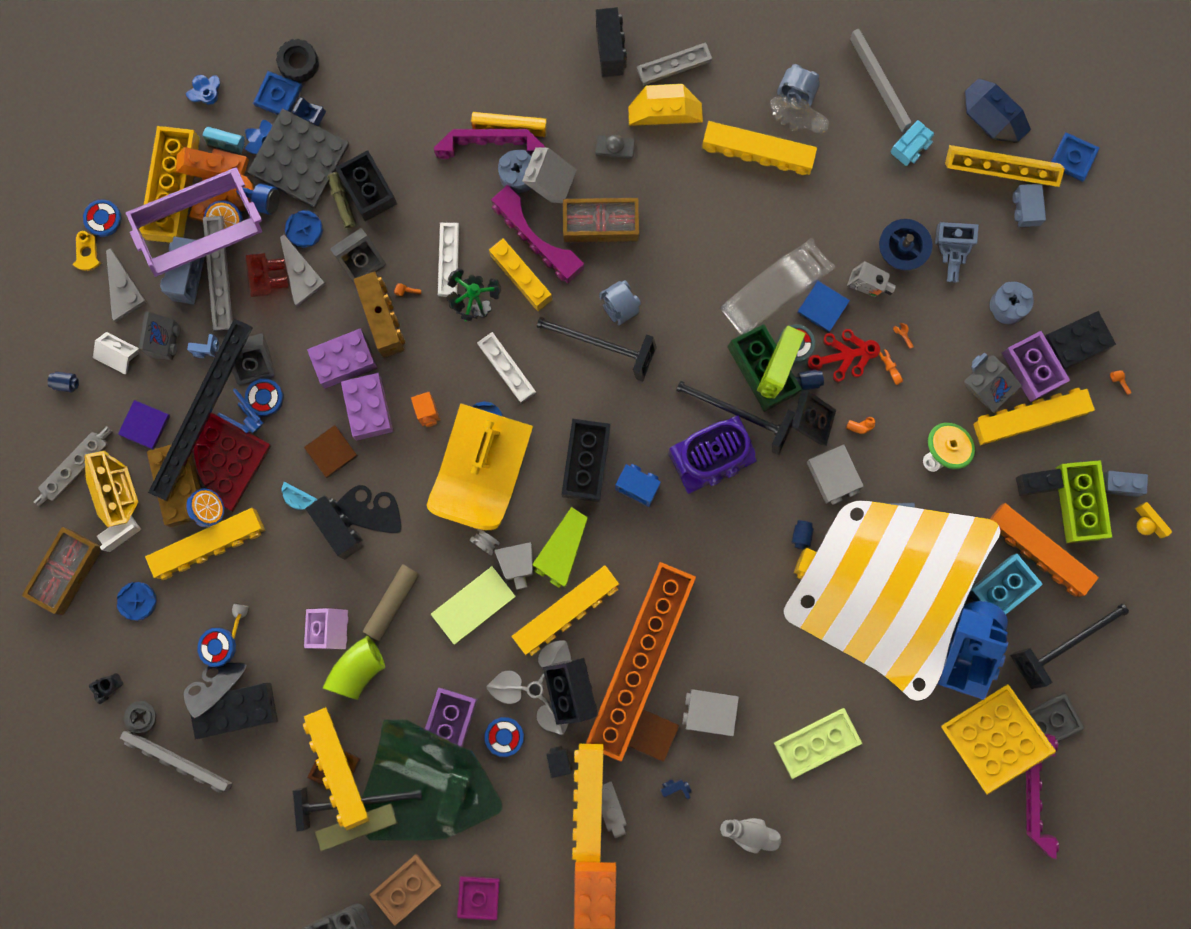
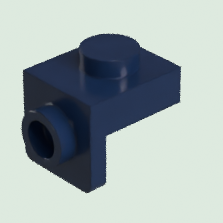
(309, 112)
(670, 787)

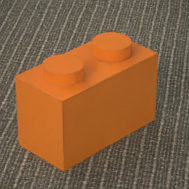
(198, 163)
(425, 409)

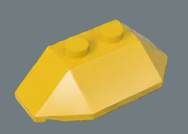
(665, 106)
(110, 488)

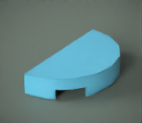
(296, 498)

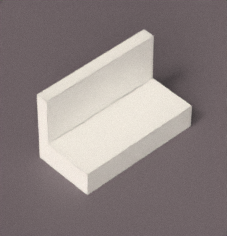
(114, 352)
(116, 535)

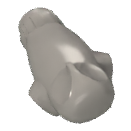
(751, 834)

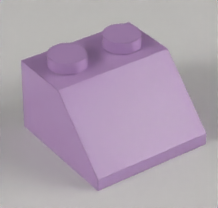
(326, 628)

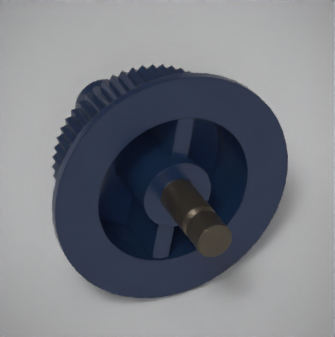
(905, 244)

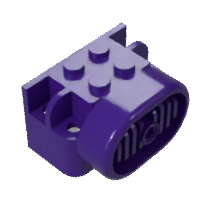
(698, 462)

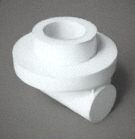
(930, 463)

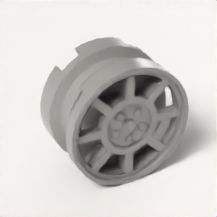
(484, 541)

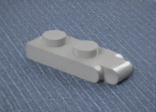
(612, 811)

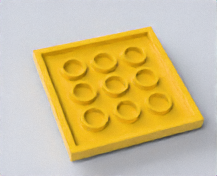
(998, 739)

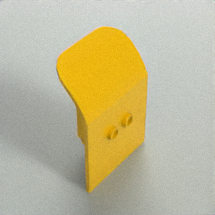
(479, 468)

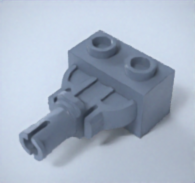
(955, 244)

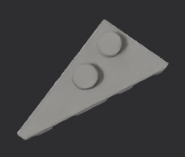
(302, 277)
(123, 292)

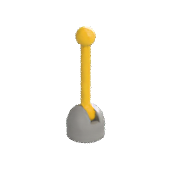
(239, 611)

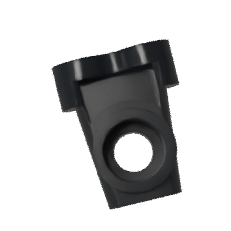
(105, 687)

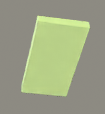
(473, 605)
(817, 743)

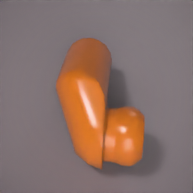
(862, 427)

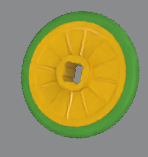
(940, 444)

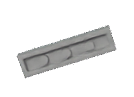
(674, 64)

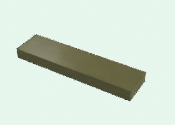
(336, 835)

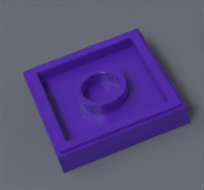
(144, 424)

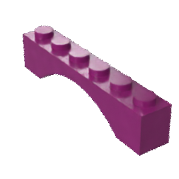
(562, 261)

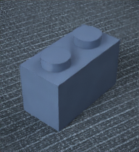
(1029, 205)
(1125, 483)

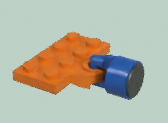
(263, 196)

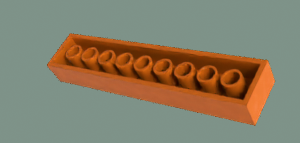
(641, 660)

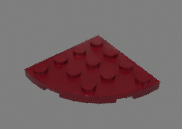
(228, 459)

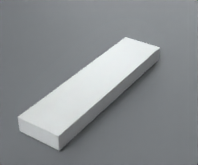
(447, 256)
(506, 367)

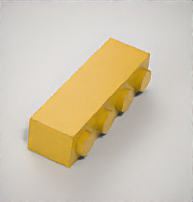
(520, 274)

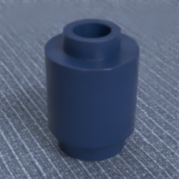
(810, 379)
(63, 381)
(802, 534)

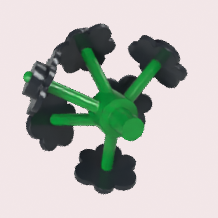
(473, 287)

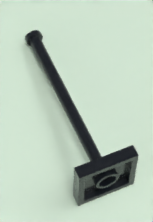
(643, 356)
(781, 431)
(1032, 667)
(304, 808)

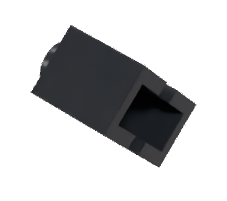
(1039, 482)
(558, 762)

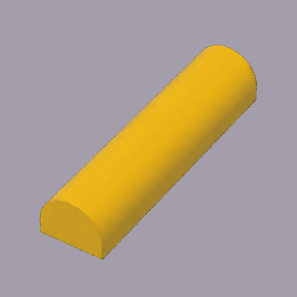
(536, 126)

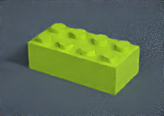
(1084, 502)

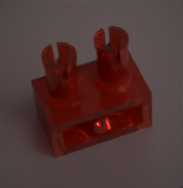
(257, 274)

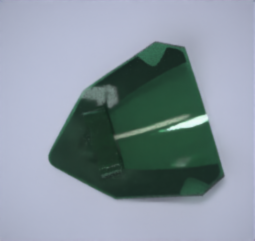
(451, 781)

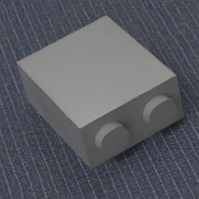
(549, 175)
(835, 475)
(710, 712)

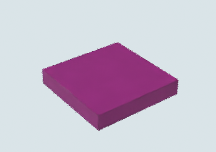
(478, 898)

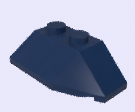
(995, 112)

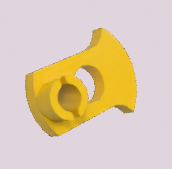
(89, 262)

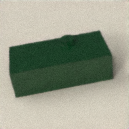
(752, 354)

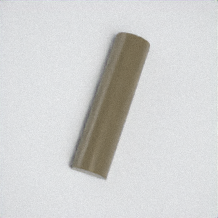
(390, 602)

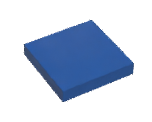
(277, 93)
(1075, 156)
(823, 306)

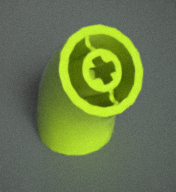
(355, 669)

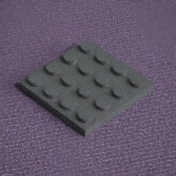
(298, 158)

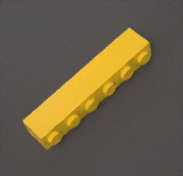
(759, 148)
(1004, 166)
(1034, 416)
(205, 543)
(566, 610)
(336, 769)
(589, 803)

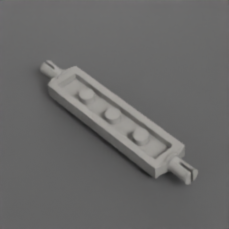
(71, 466)

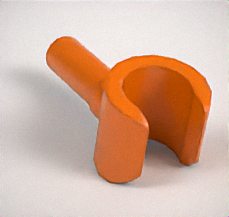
(400, 289)
(904, 330)
(1120, 376)

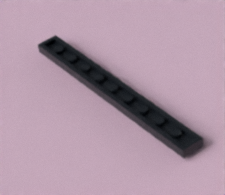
(200, 410)

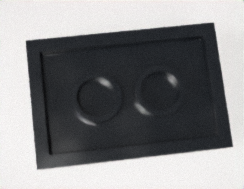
(814, 417)

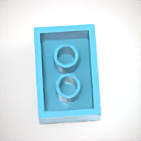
(1006, 584)

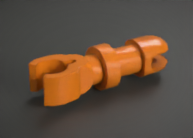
(891, 367)

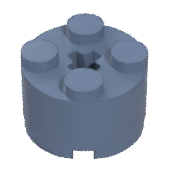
(799, 84)
(507, 169)
(1013, 292)
(620, 302)

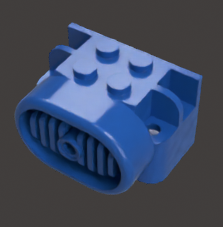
(976, 649)

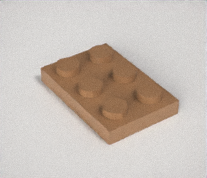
(405, 889)

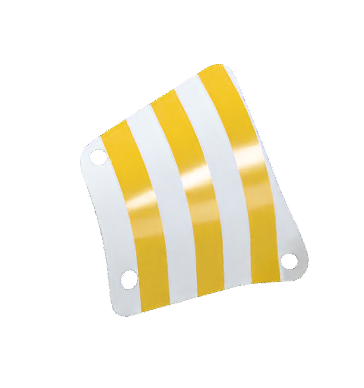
(893, 587)

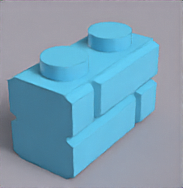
(912, 143)

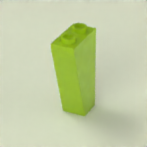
(781, 362)
(561, 550)

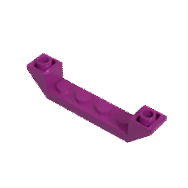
(446, 147)
(1034, 806)

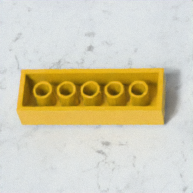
(165, 180)

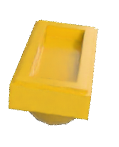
(1151, 522)

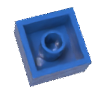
(638, 484)

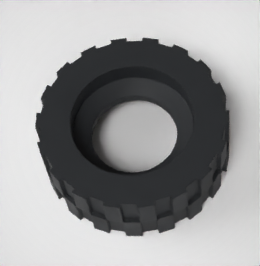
(290, 48)

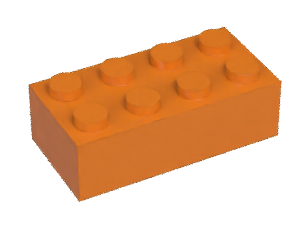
(595, 895)

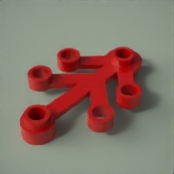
(846, 354)

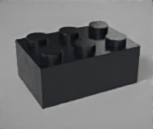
(611, 42)
(366, 185)
(1080, 340)
(335, 526)
(570, 691)

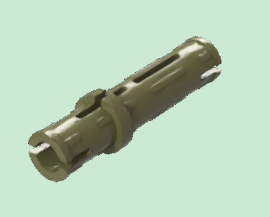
(338, 193)

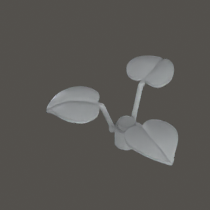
(507, 685)

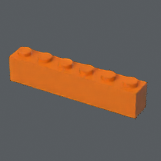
(1043, 551)

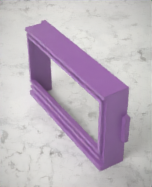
(186, 198)

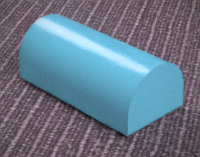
(223, 140)

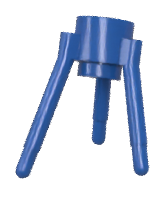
(252, 421)

